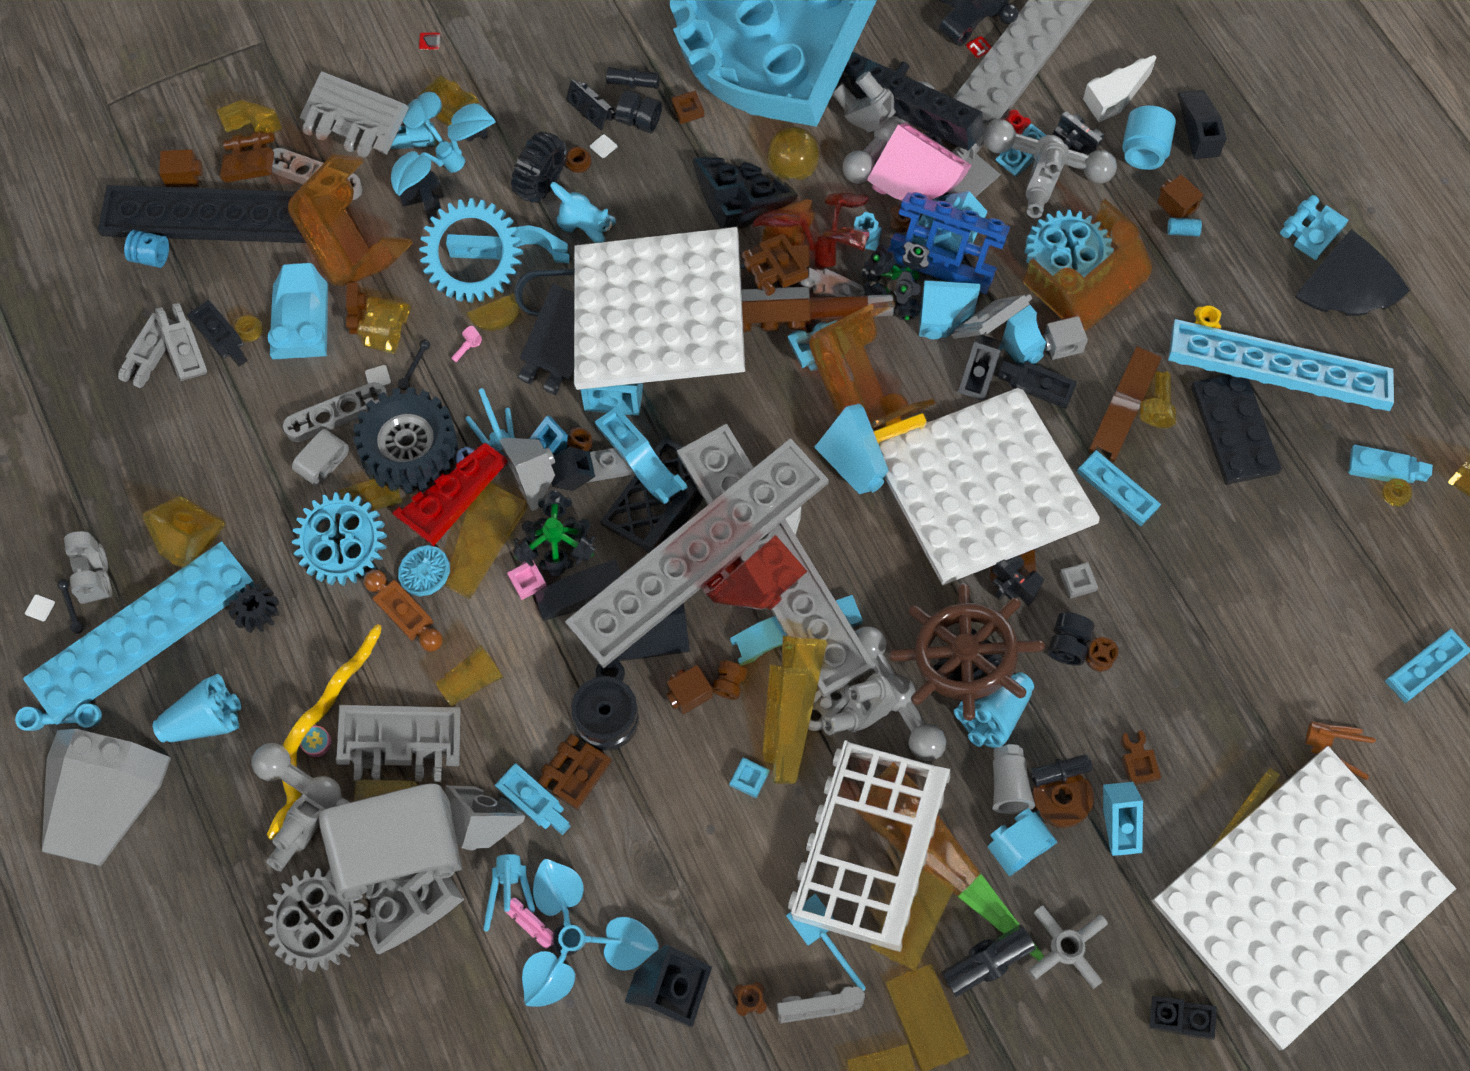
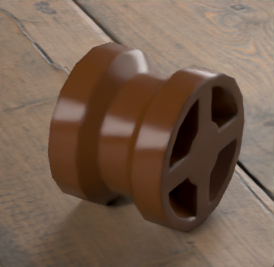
(1104, 648)

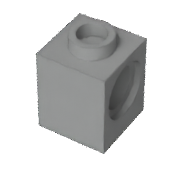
(1065, 338)

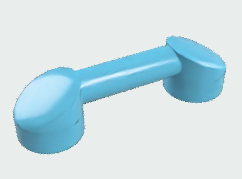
(34, 718)

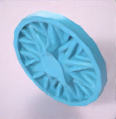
(424, 570)

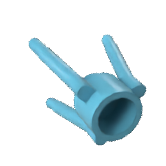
(498, 433)
(508, 870)

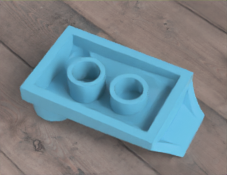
(299, 313)

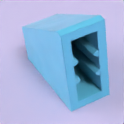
(854, 450)

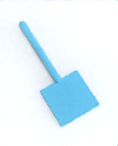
(811, 933)

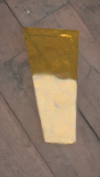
(482, 536)

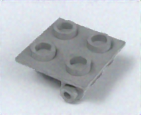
(978, 176)

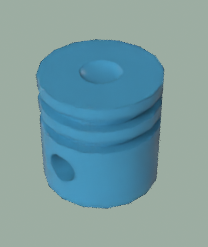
(145, 248)

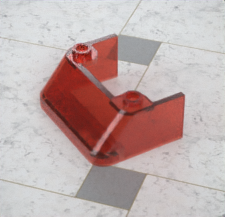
(757, 580)

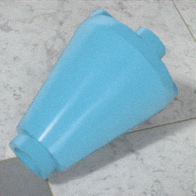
(200, 713)
(996, 714)

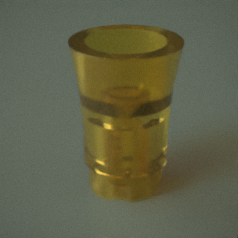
(469, 676)

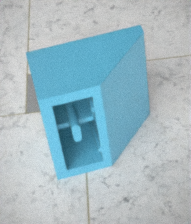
(946, 239)

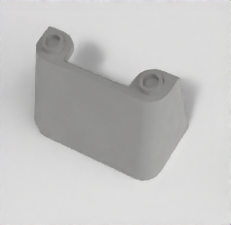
(389, 839)

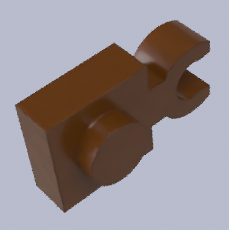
(354, 304)
(1139, 763)

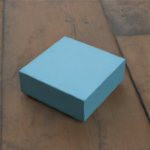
(749, 777)

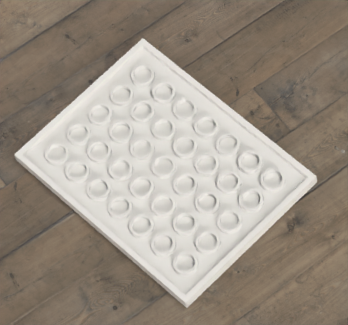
(1303, 897)

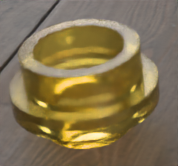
(249, 322)
(1401, 487)

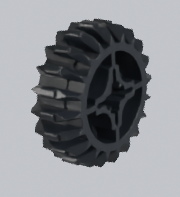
(538, 166)

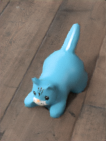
(579, 212)

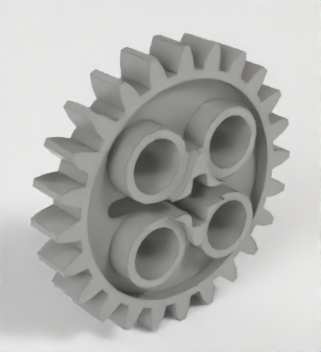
(295, 940)

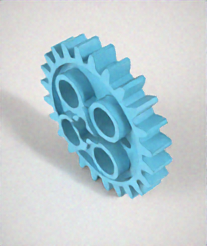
(1091, 246)
(313, 542)

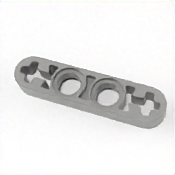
(296, 160)
(334, 407)

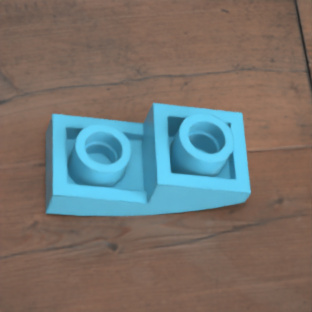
(1015, 160)

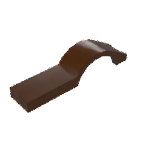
(1126, 402)

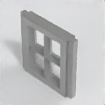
(991, 316)

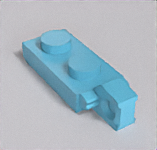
(1386, 465)
(532, 799)

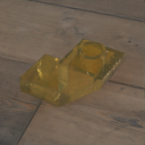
(242, 113)

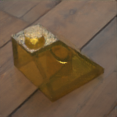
(182, 530)

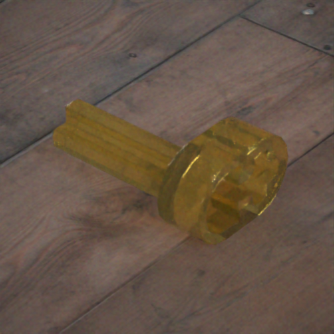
(1158, 410)

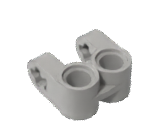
(89, 566)

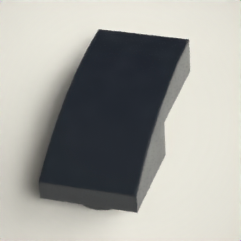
(1183, 1018)

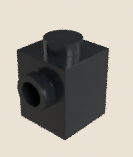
(572, 469)

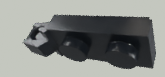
(217, 332)
(1038, 382)

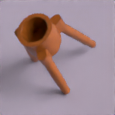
(1323, 735)

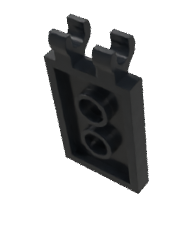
(551, 341)

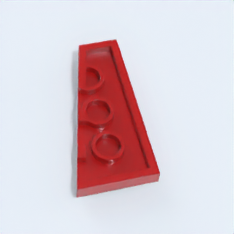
(441, 505)

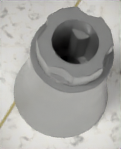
(1011, 781)

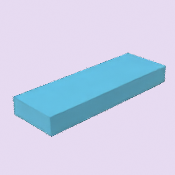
(1118, 488)
(1428, 665)

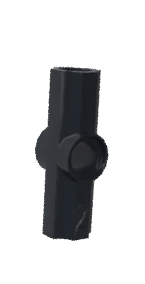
(988, 960)

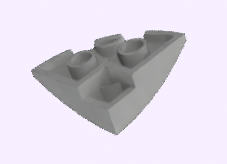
(407, 907)

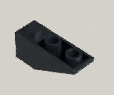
(1202, 124)

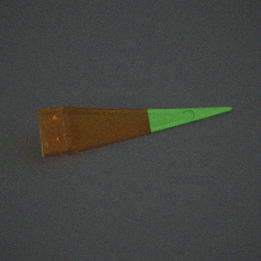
(944, 854)

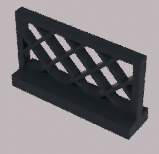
(674, 517)

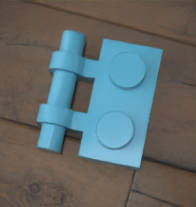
(1320, 233)

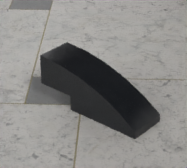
(576, 590)

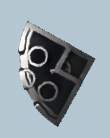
(739, 192)
(1353, 280)

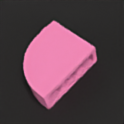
(916, 164)

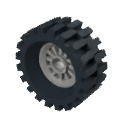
(403, 420)

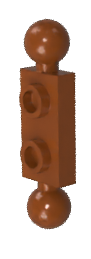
(403, 610)

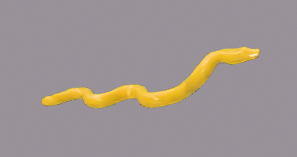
(315, 714)

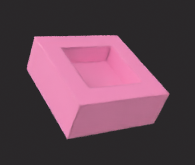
(526, 580)

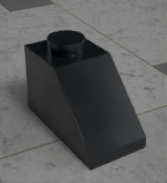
(981, 367)

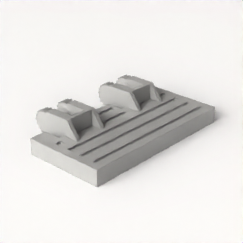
(354, 113)
(398, 734)

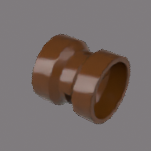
(729, 680)

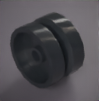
(590, 712)

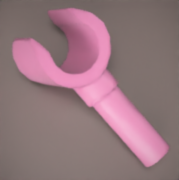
(472, 339)

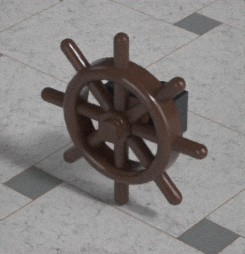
(971, 663)

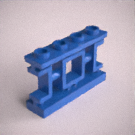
(942, 262)

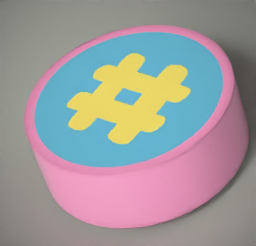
(316, 742)

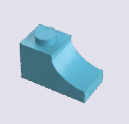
(1023, 337)

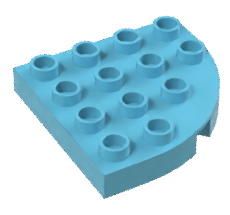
(770, 53)

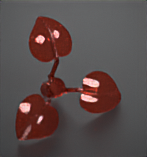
(825, 245)

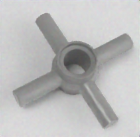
(1058, 955)

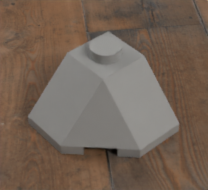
(530, 467)
(480, 818)

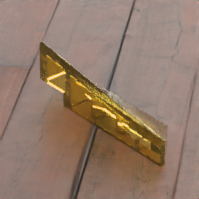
(790, 704)

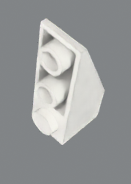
(1113, 92)

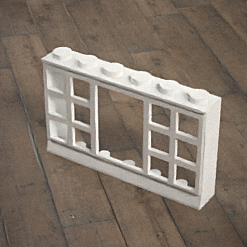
(913, 860)

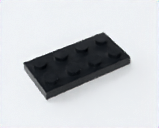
(1236, 428)

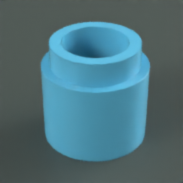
(1148, 137)

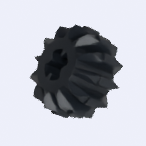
(250, 598)

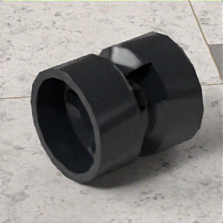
(635, 110)
(1070, 639)

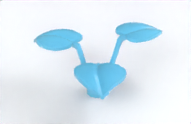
(465, 123)
(546, 976)

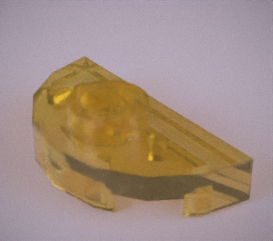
(495, 314)

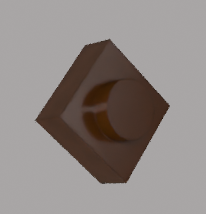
(687, 107)

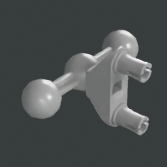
(871, 114)
(1049, 156)
(883, 694)
(302, 819)

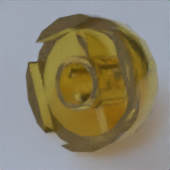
(793, 153)

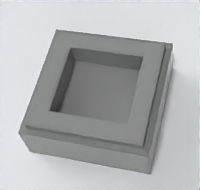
(1078, 580)

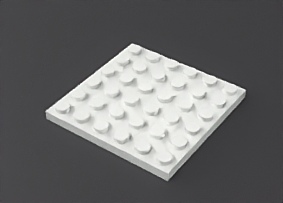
(658, 309)
(984, 485)

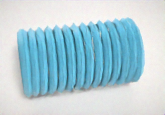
(1175, 227)

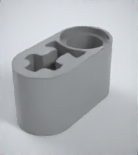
(320, 457)

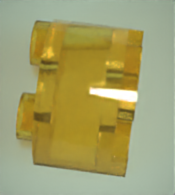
(451, 97)
(383, 323)

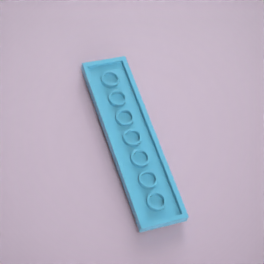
(1282, 365)
(138, 633)

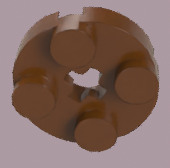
(1066, 814)

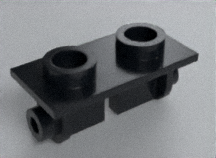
(587, 103)

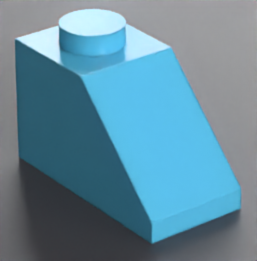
(1123, 818)

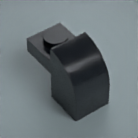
(426, 191)

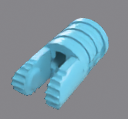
(413, 137)

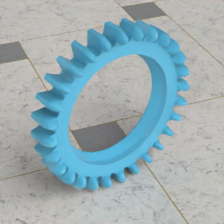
(508, 251)

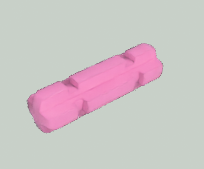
(530, 923)

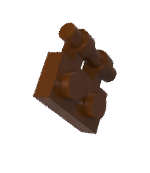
(250, 163)
(781, 258)
(581, 775)

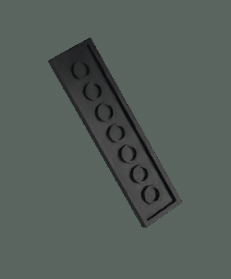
(199, 214)

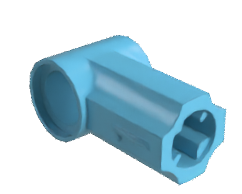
(868, 222)

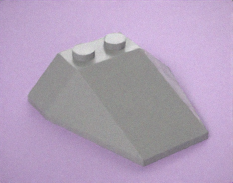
(95, 792)

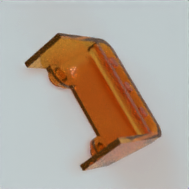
(330, 232)
(1106, 285)
(848, 371)

